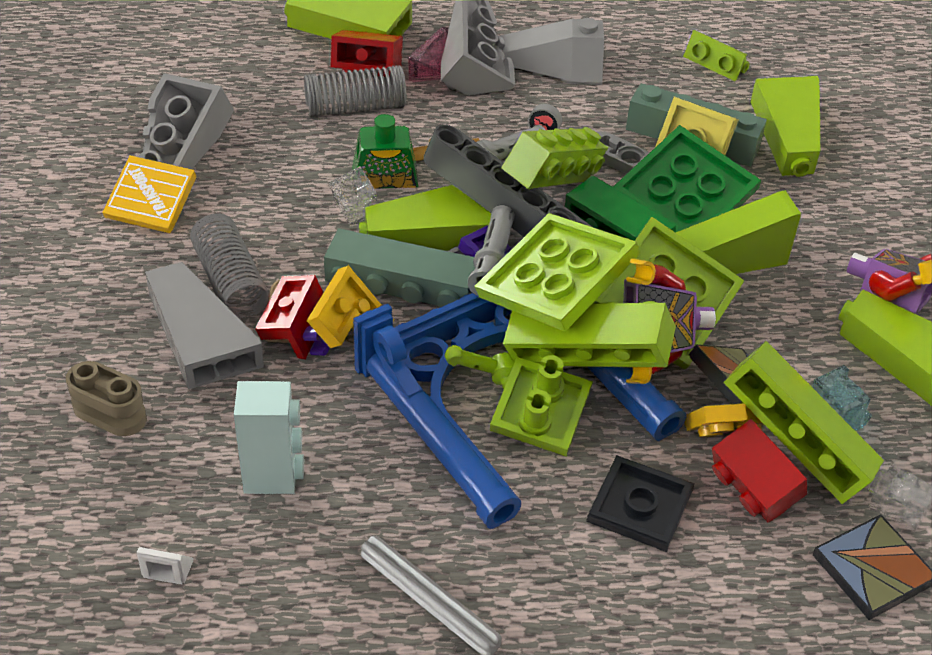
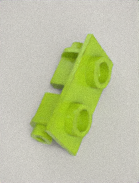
(716, 56)

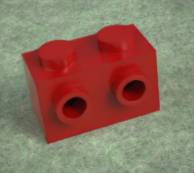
(365, 50)
(758, 471)

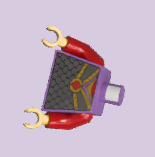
(895, 277)
(662, 286)

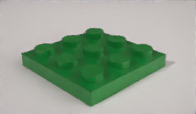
(688, 181)

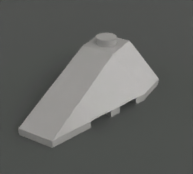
(560, 50)
(474, 52)
(184, 120)

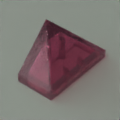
(426, 60)

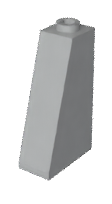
(200, 328)

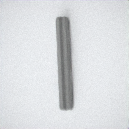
(431, 596)

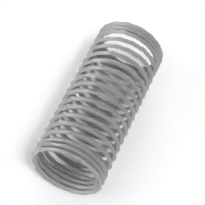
(394, 88)
(228, 243)

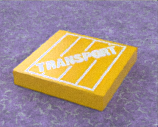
(150, 194)

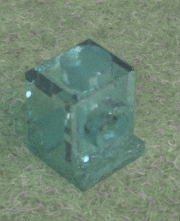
(844, 397)

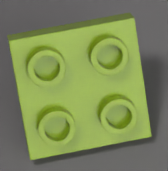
(541, 404)

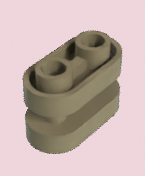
(106, 398)

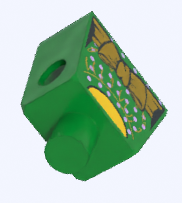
(386, 154)

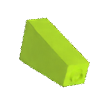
(332, 16)
(792, 121)
(427, 218)
(749, 236)
(892, 339)

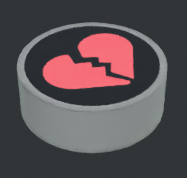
(545, 115)

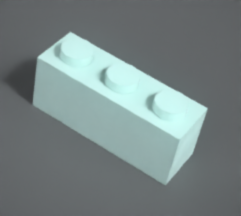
(268, 437)

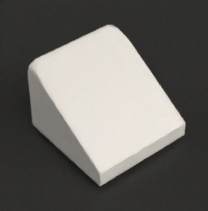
(164, 565)

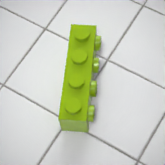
(555, 157)
(601, 337)
(804, 422)

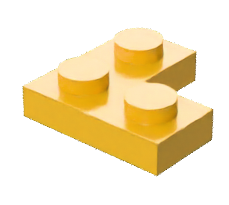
(340, 303)
(719, 419)

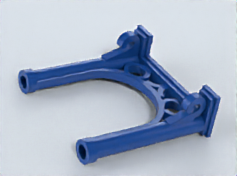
(387, 357)

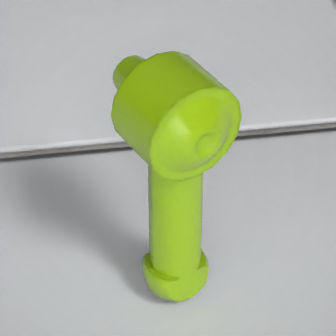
(499, 365)

